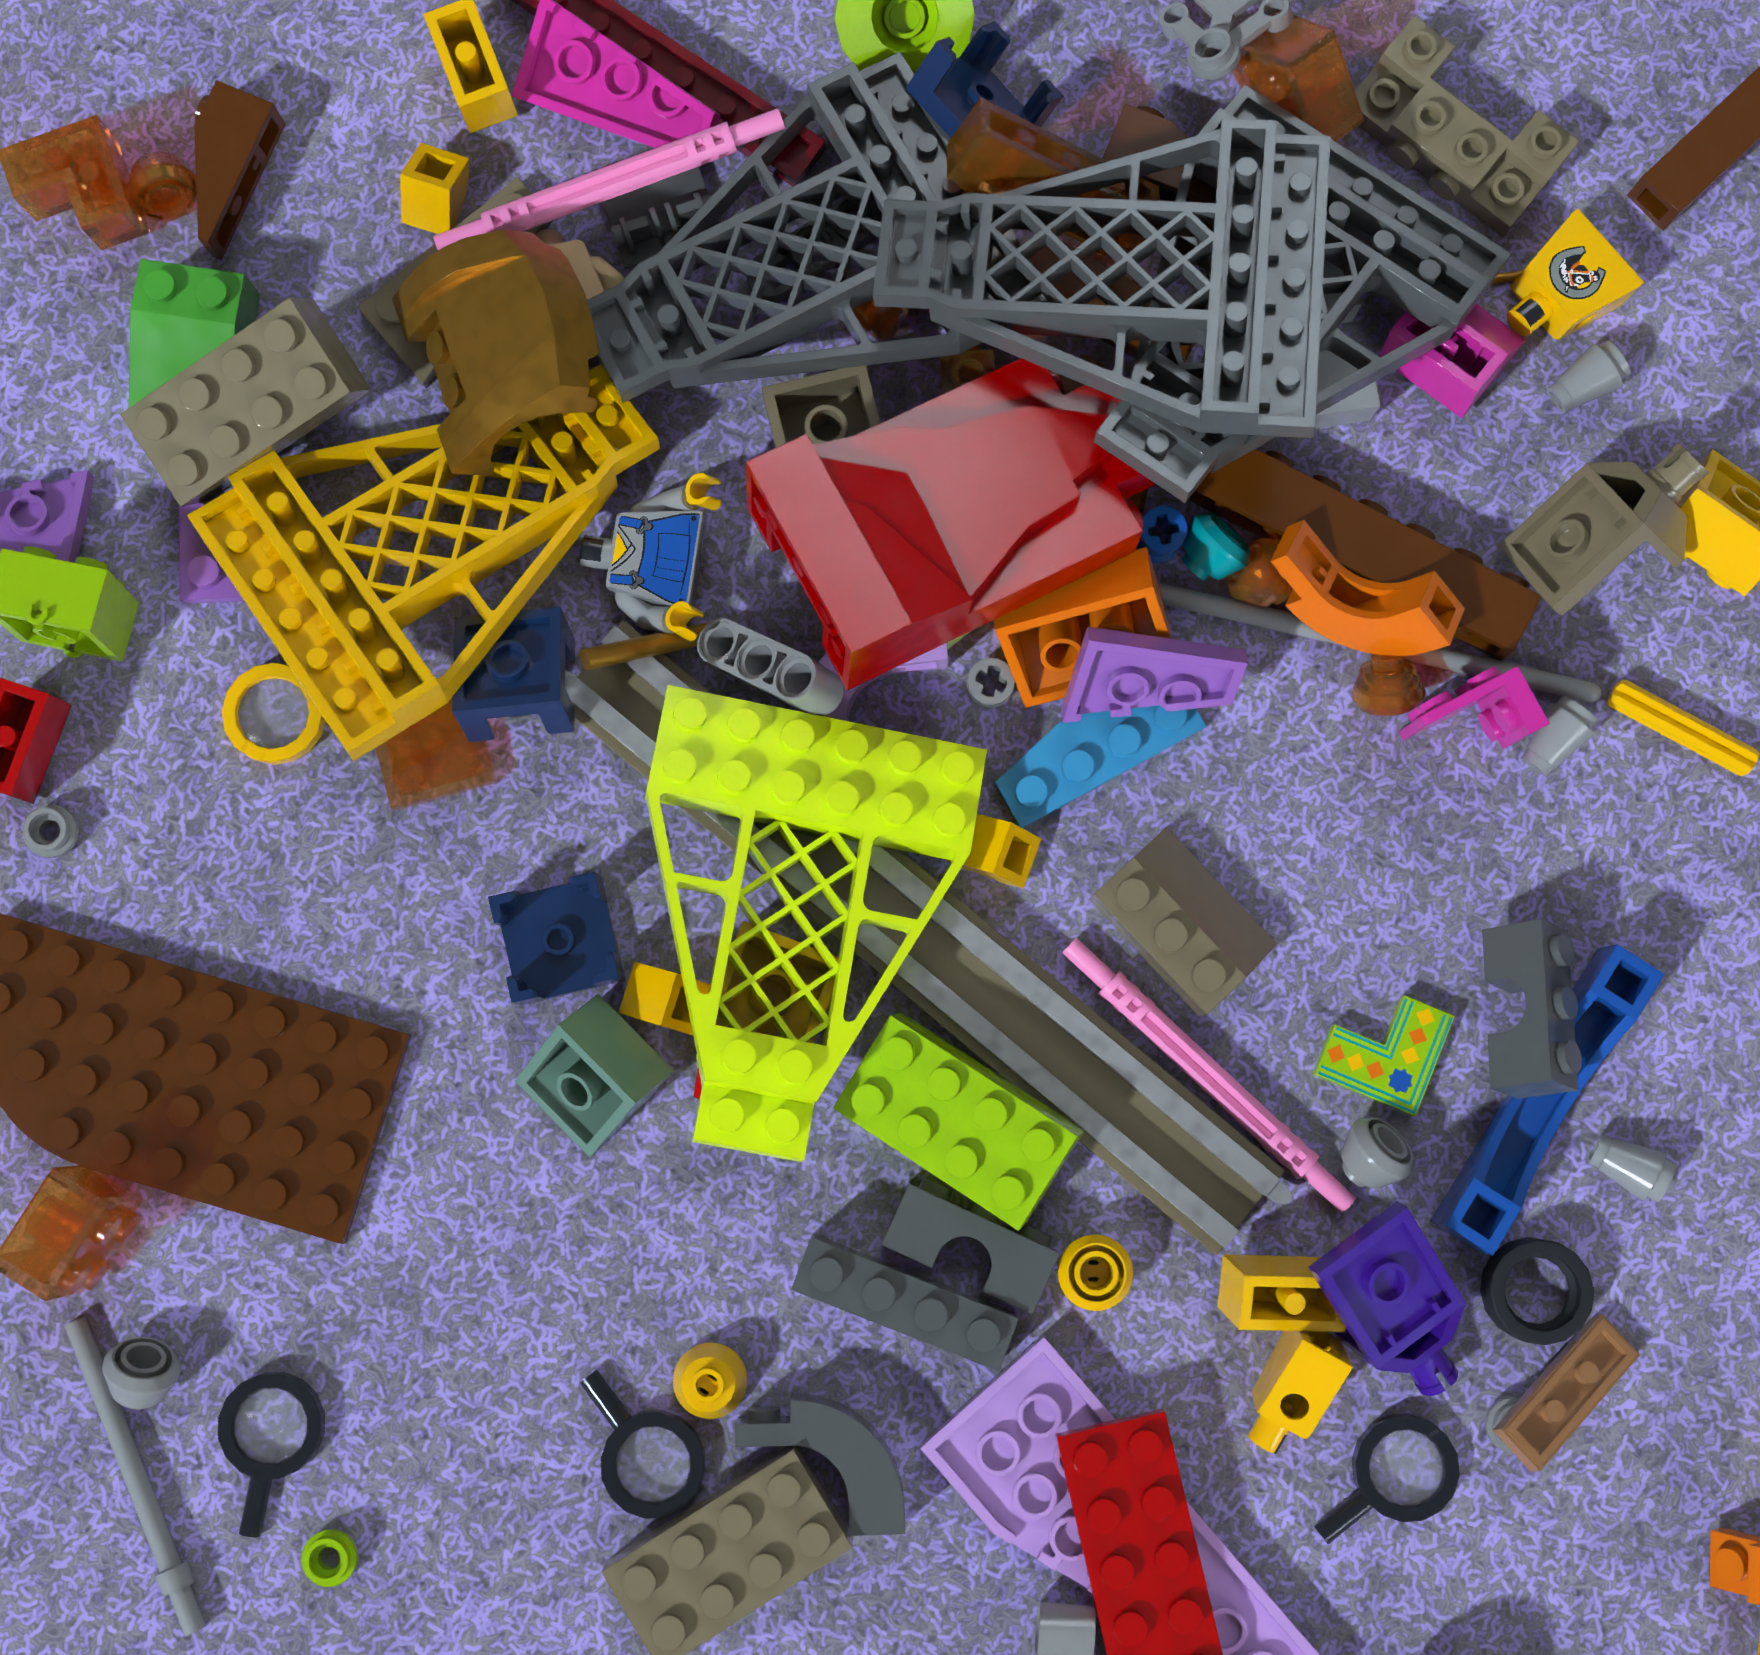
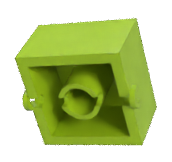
(65, 603)

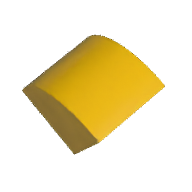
(433, 189)
(1002, 851)
(658, 997)

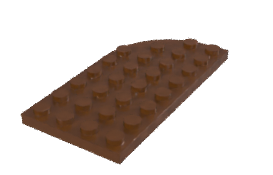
(191, 1079)

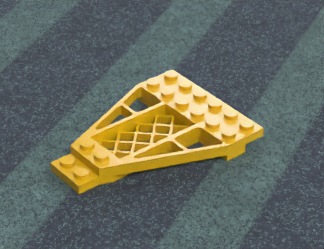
(326, 615)

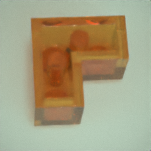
(1303, 75)
(78, 170)

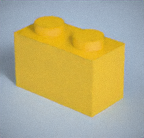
(470, 64)
(1274, 1294)

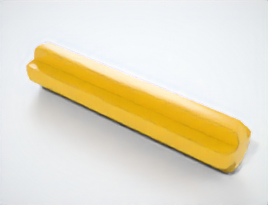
(1683, 727)

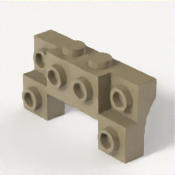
(1451, 142)

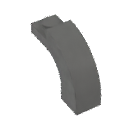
(849, 1443)

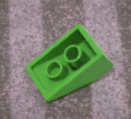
(180, 318)

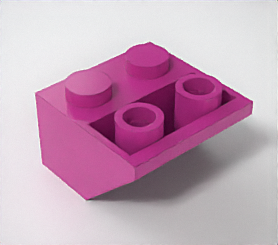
(1463, 365)

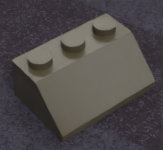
(1183, 923)

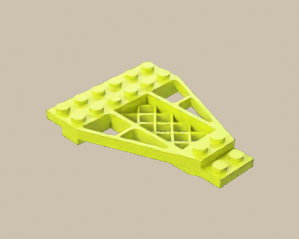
(819, 780)

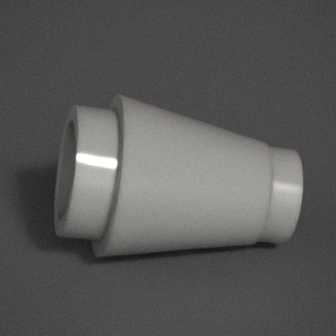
(1590, 377)
(1567, 731)
(1634, 1167)

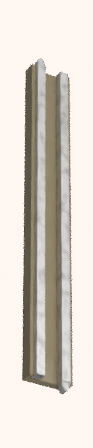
(985, 993)

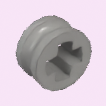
(975, 688)

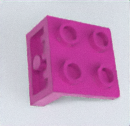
(1506, 705)

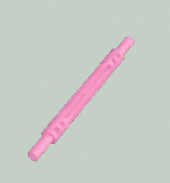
(617, 178)
(1209, 1075)

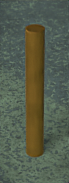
(636, 648)

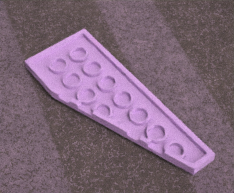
(1010, 1472)

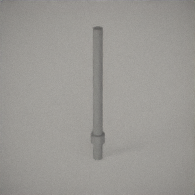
(174, 1575)

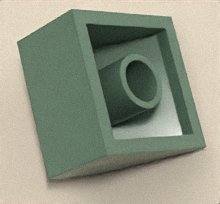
(593, 1074)

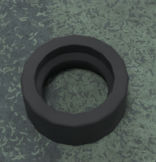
(1578, 1279)

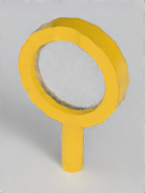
(271, 715)

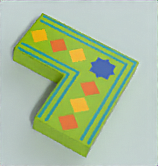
(1390, 1071)

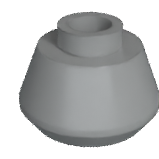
(1375, 1154)
(140, 1371)

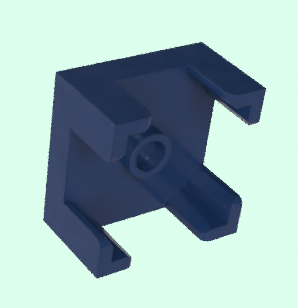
(953, 85)
(518, 674)
(558, 939)

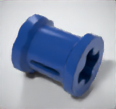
(1171, 523)

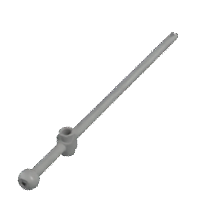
(1440, 658)

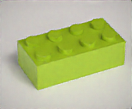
(958, 1119)

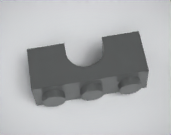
(1541, 1049)
(1017, 1260)

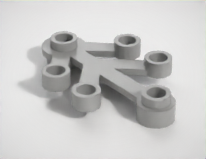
(1218, 49)

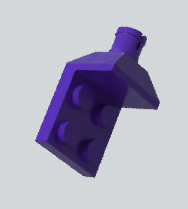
(1394, 1298)

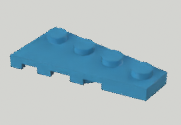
(1088, 754)

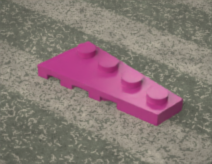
(600, 83)

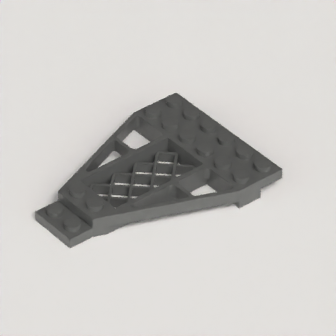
(886, 151)
(1383, 244)
(1260, 292)

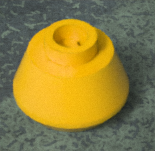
(1113, 1272)
(693, 1372)

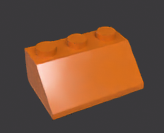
(1047, 634)

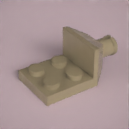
(1599, 522)

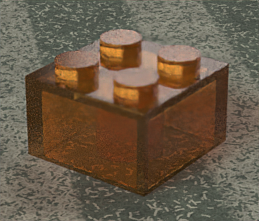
(68, 1232)

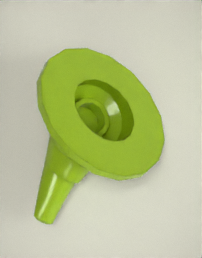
(882, 28)

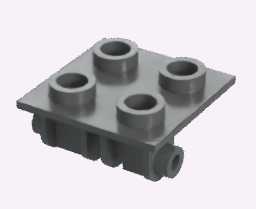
(654, 214)

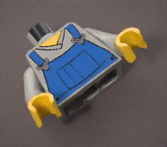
(657, 556)

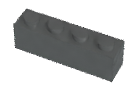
(905, 1302)

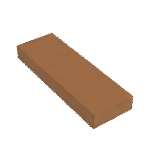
(1566, 1393)

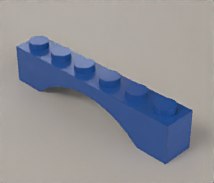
(1503, 1163)

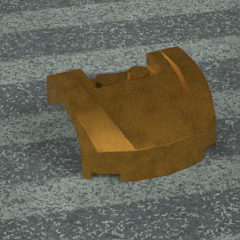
(503, 337)

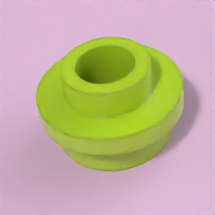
(312, 1560)

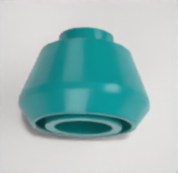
(1214, 548)

